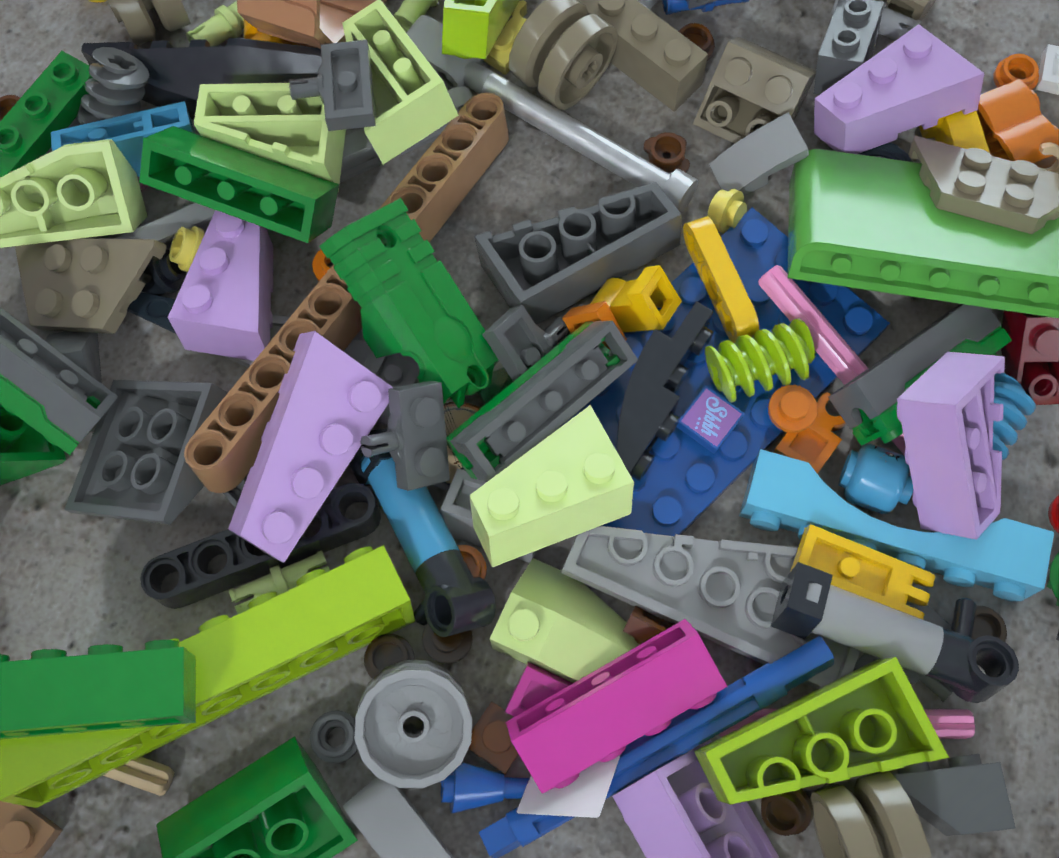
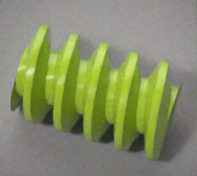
(761, 358)

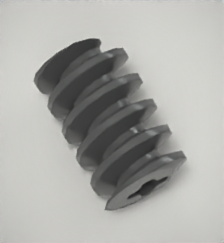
(115, 86)

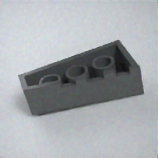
(574, 254)

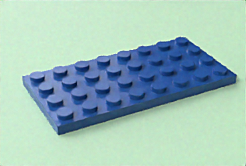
(685, 474)

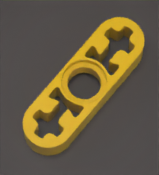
(720, 278)

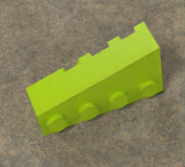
(474, 26)
(828, 736)

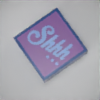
(710, 419)

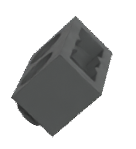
(848, 41)

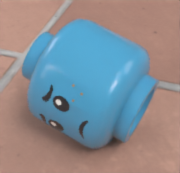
(876, 479)

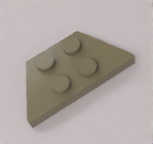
(987, 186)
(83, 281)

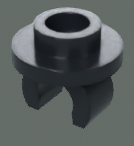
(165, 276)

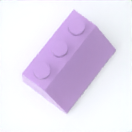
(680, 817)

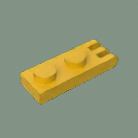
(865, 570)

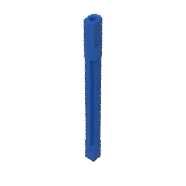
(681, 736)

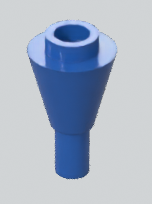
(477, 787)

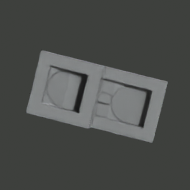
(759, 155)

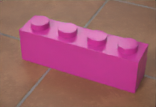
(615, 706)

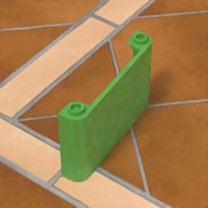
(878, 230)

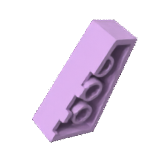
(307, 444)

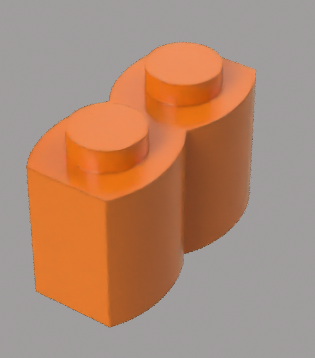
(1015, 124)

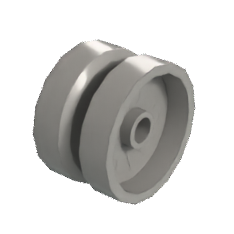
(407, 754)

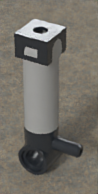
(950, 656)

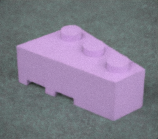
(227, 291)
(950, 443)

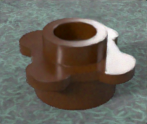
(668, 144)

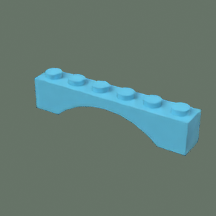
(1005, 557)

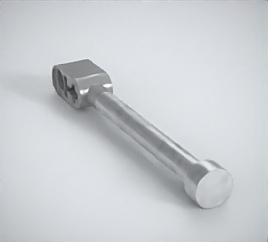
(460, 72)

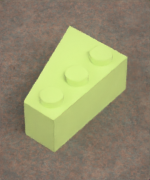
(406, 88)
(271, 125)
(553, 492)

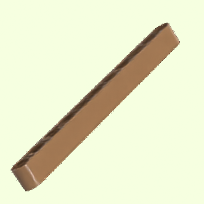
(431, 195)

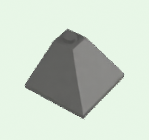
(137, 452)

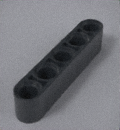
(242, 564)

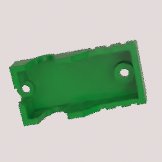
(411, 301)

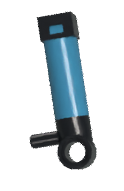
(453, 597)

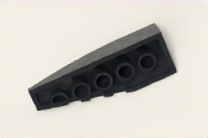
(179, 71)

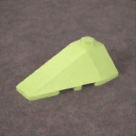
(70, 196)
(559, 625)

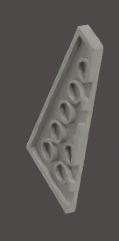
(717, 586)

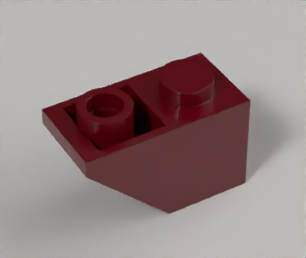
(1033, 355)

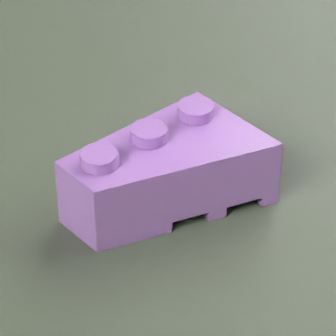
(896, 91)

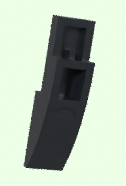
(650, 394)

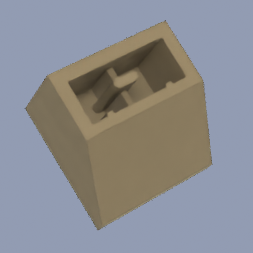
(751, 90)

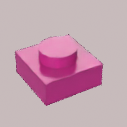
(533, 687)

